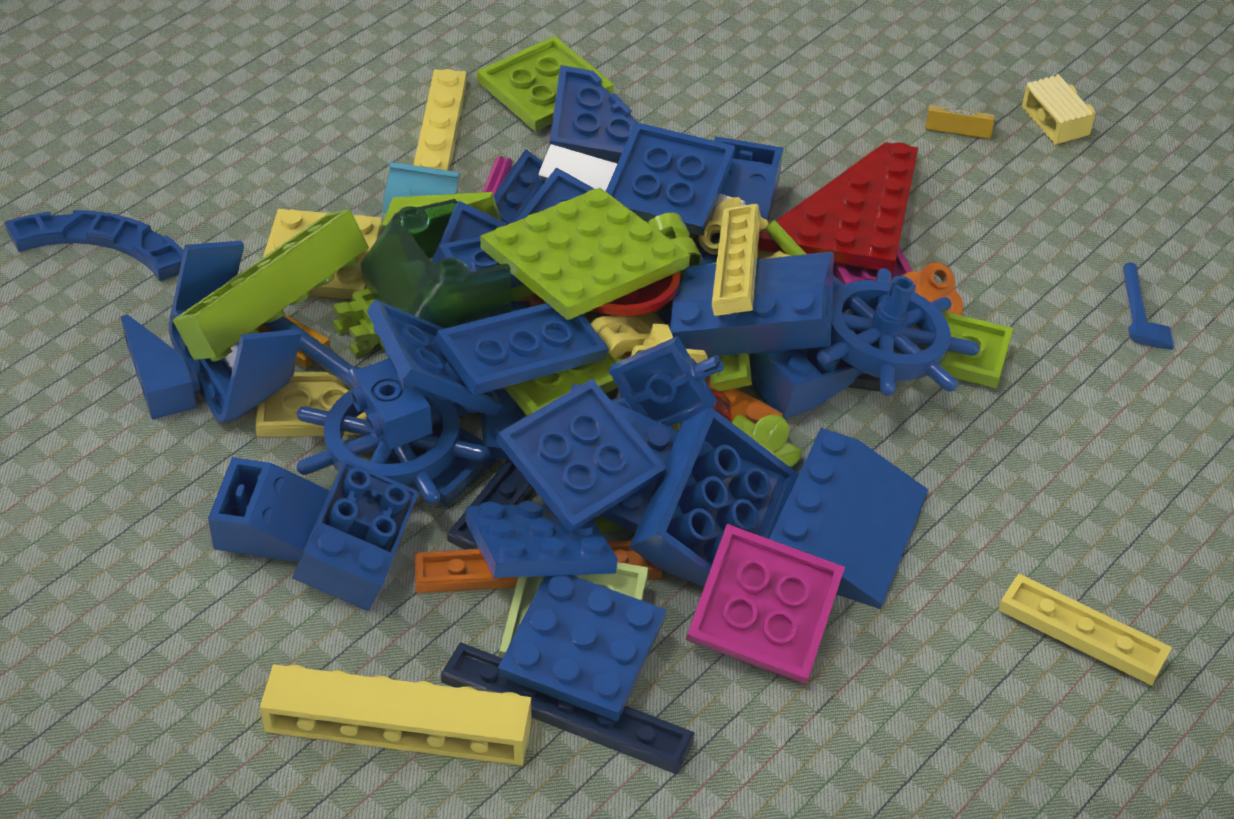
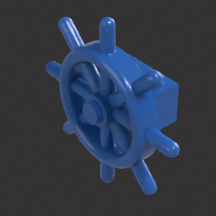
(394, 423)

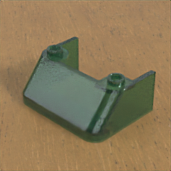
(442, 292)

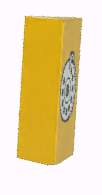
(960, 122)

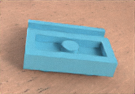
(413, 180)

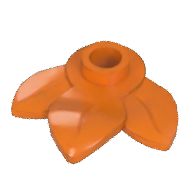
(931, 290)

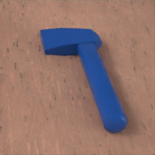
(1141, 331)

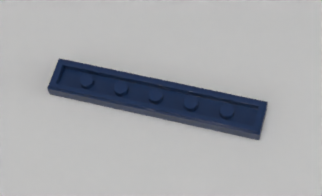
(634, 734)

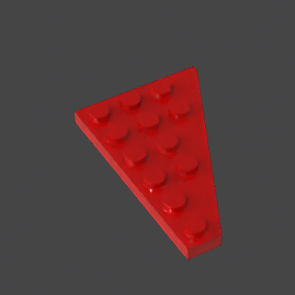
(856, 212)

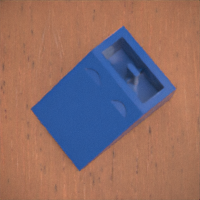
(753, 174)
(796, 380)
(264, 510)
(356, 535)

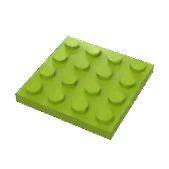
(584, 252)

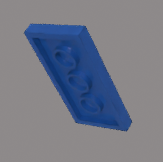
(519, 347)

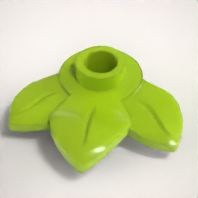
(772, 434)

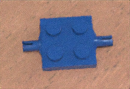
(665, 382)

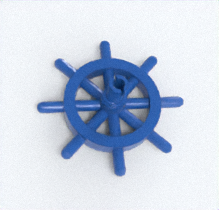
(890, 329)

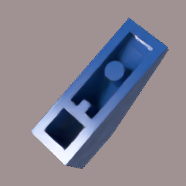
(160, 371)

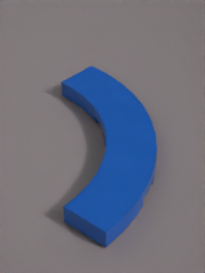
(103, 229)

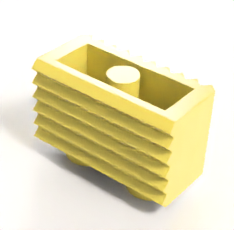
(1058, 109)

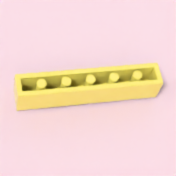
(396, 714)

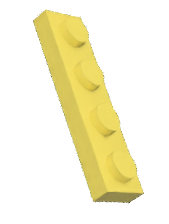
(1085, 629)

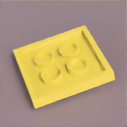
(346, 281)

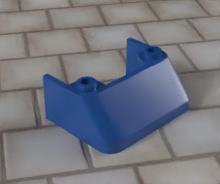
(258, 362)

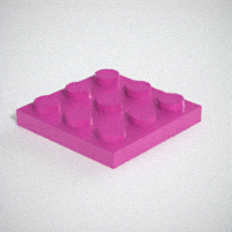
(765, 604)

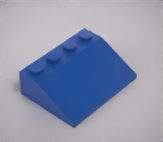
(788, 308)
(710, 481)
(853, 513)

